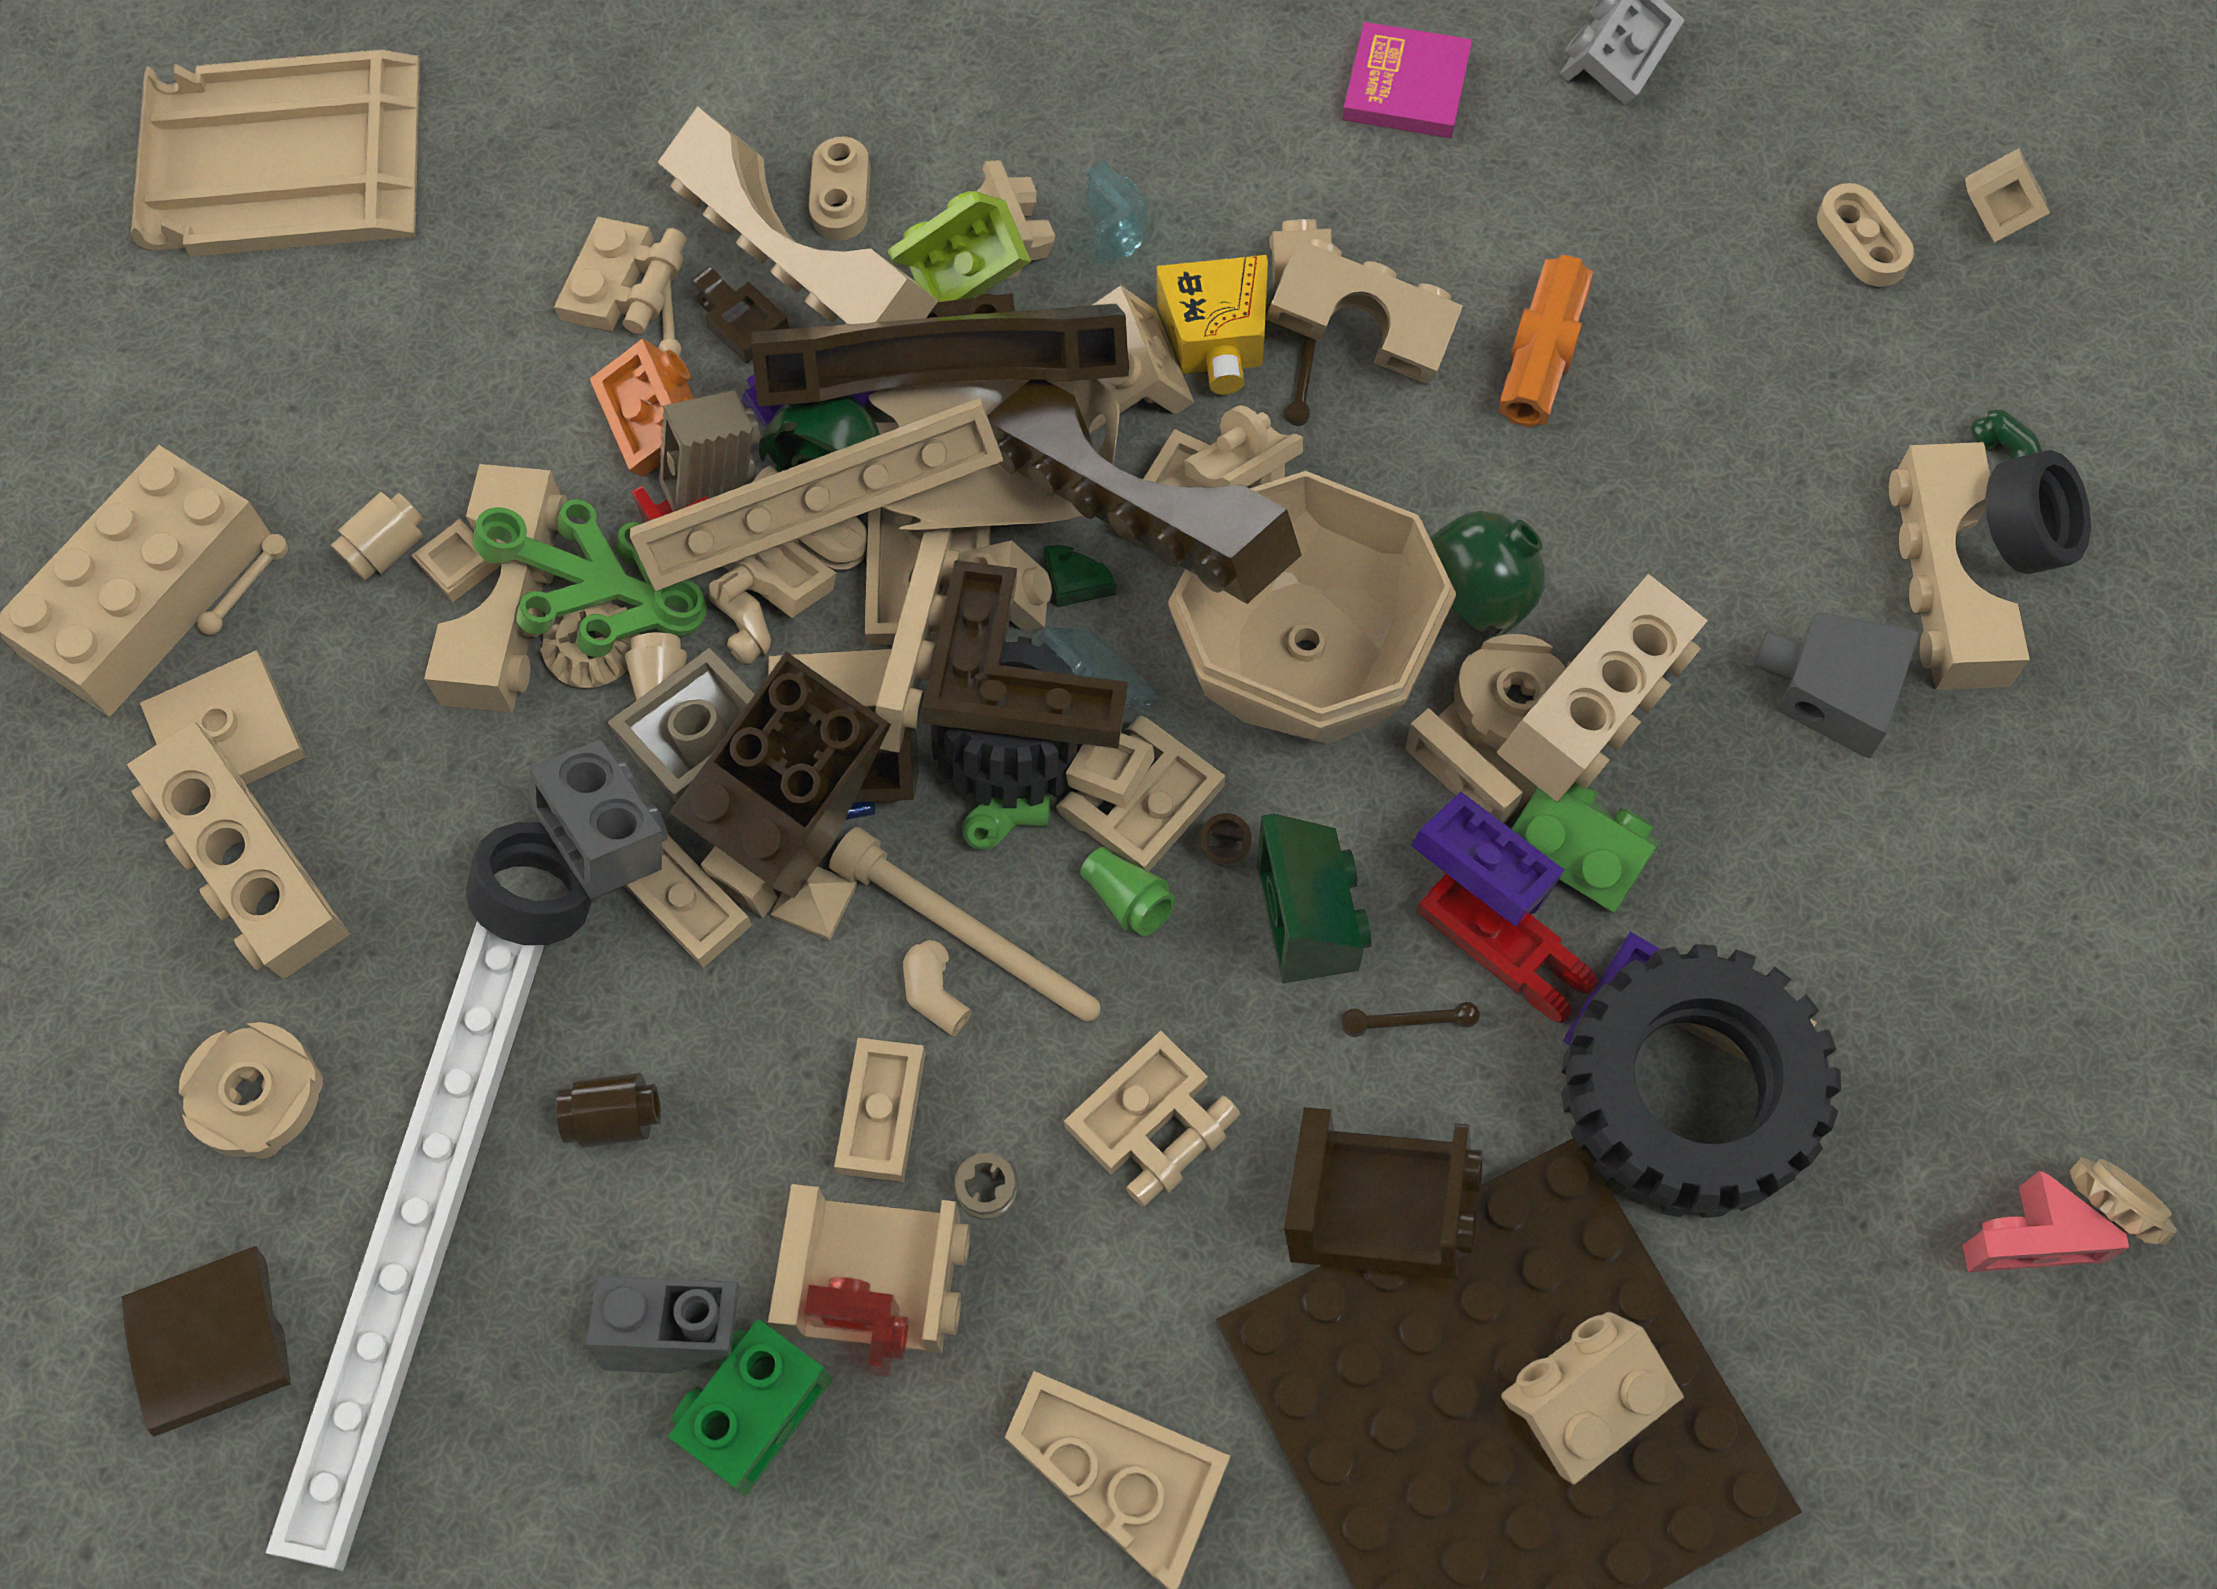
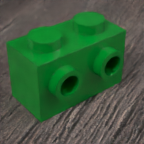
(749, 1406)

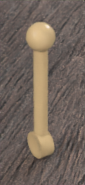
(668, 341)
(274, 548)

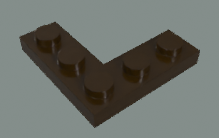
(978, 693)

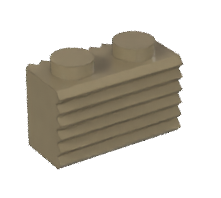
(706, 448)

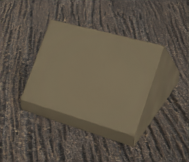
(682, 722)

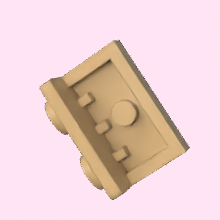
(1593, 1393)

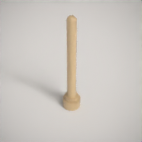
(862, 859)

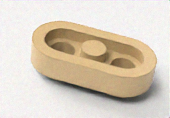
(841, 183)
(1869, 237)

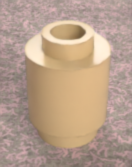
(378, 535)

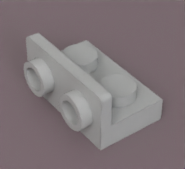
(1623, 44)

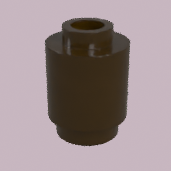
(607, 1110)

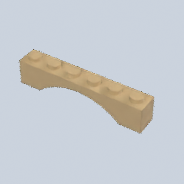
(731, 179)

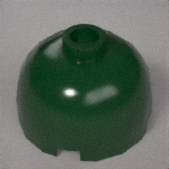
(815, 429)
(1492, 569)

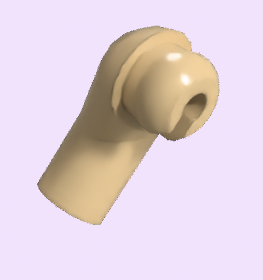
(925, 990)

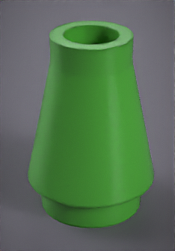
(1131, 893)

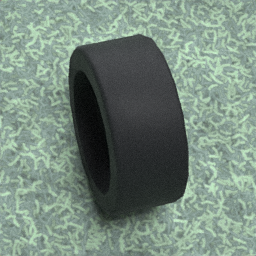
(2038, 512)
(513, 916)

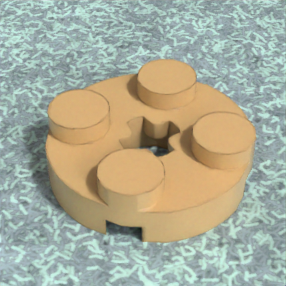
(1487, 678)
(261, 1125)

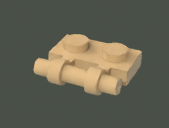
(607, 271)
(1137, 1104)

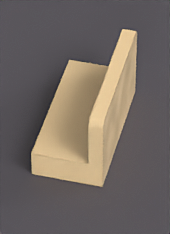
(1462, 766)

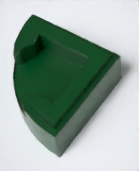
(1076, 576)

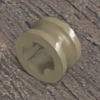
(1004, 1193)

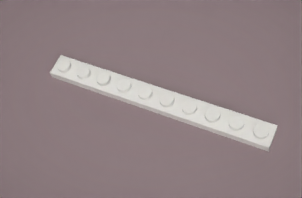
(404, 1255)

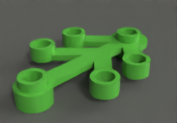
(597, 579)

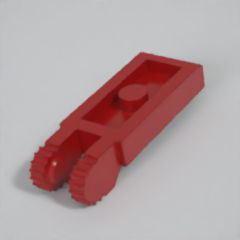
(1507, 950)

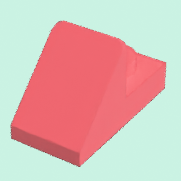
(2057, 1232)

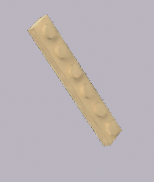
(816, 494)

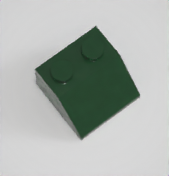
(1310, 899)

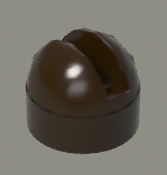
(1228, 827)

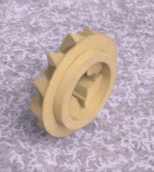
(570, 663)
(2123, 1200)

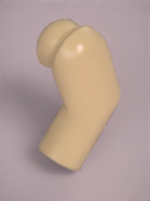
(753, 632)

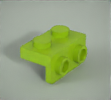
(963, 248)

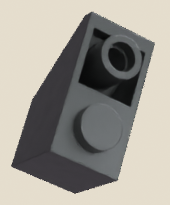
(661, 1323)

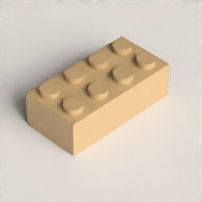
(133, 580)

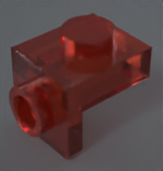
(852, 1307)

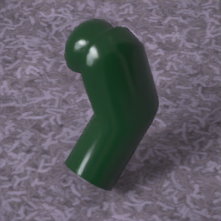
(2005, 429)

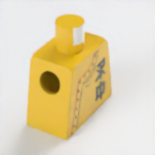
(1215, 316)

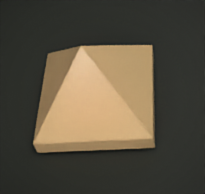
(817, 905)

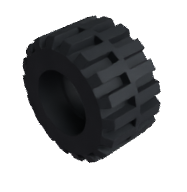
(1004, 763)

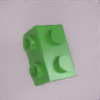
(1592, 845)

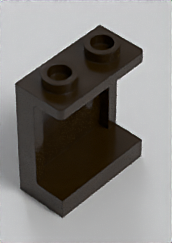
(1381, 1200)

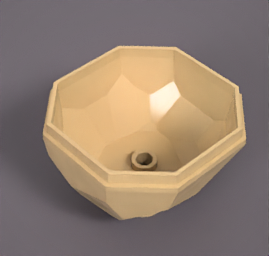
(1360, 592)

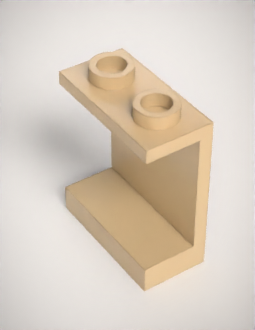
(886, 1246)

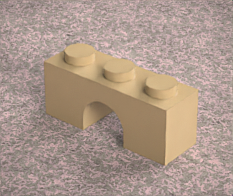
(1411, 318)

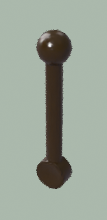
(1298, 411)
(1357, 1022)

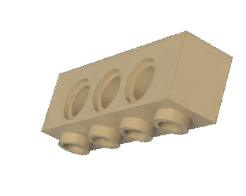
(1602, 687)
(192, 766)

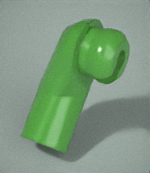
(992, 823)

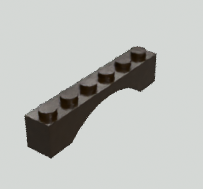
(872, 356)
(1218, 533)

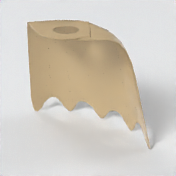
(992, 493)

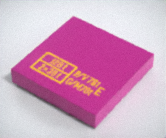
(1407, 80)

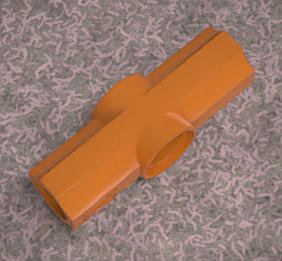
(1545, 341)

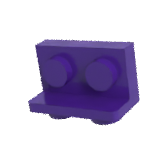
(1488, 858)

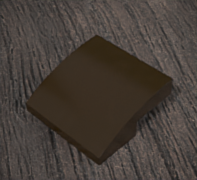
(204, 1341)

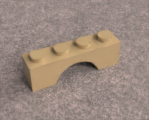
(1967, 632)
(483, 655)

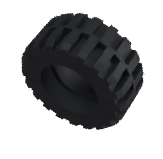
(1768, 1029)

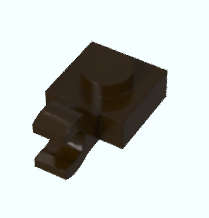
(736, 313)

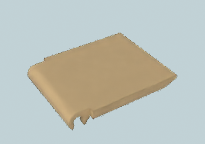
(278, 154)

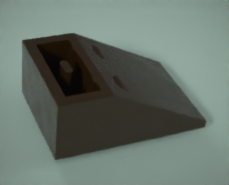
(784, 775)

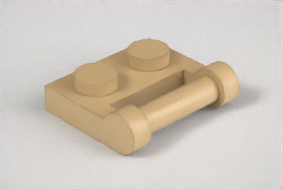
(1161, 807)

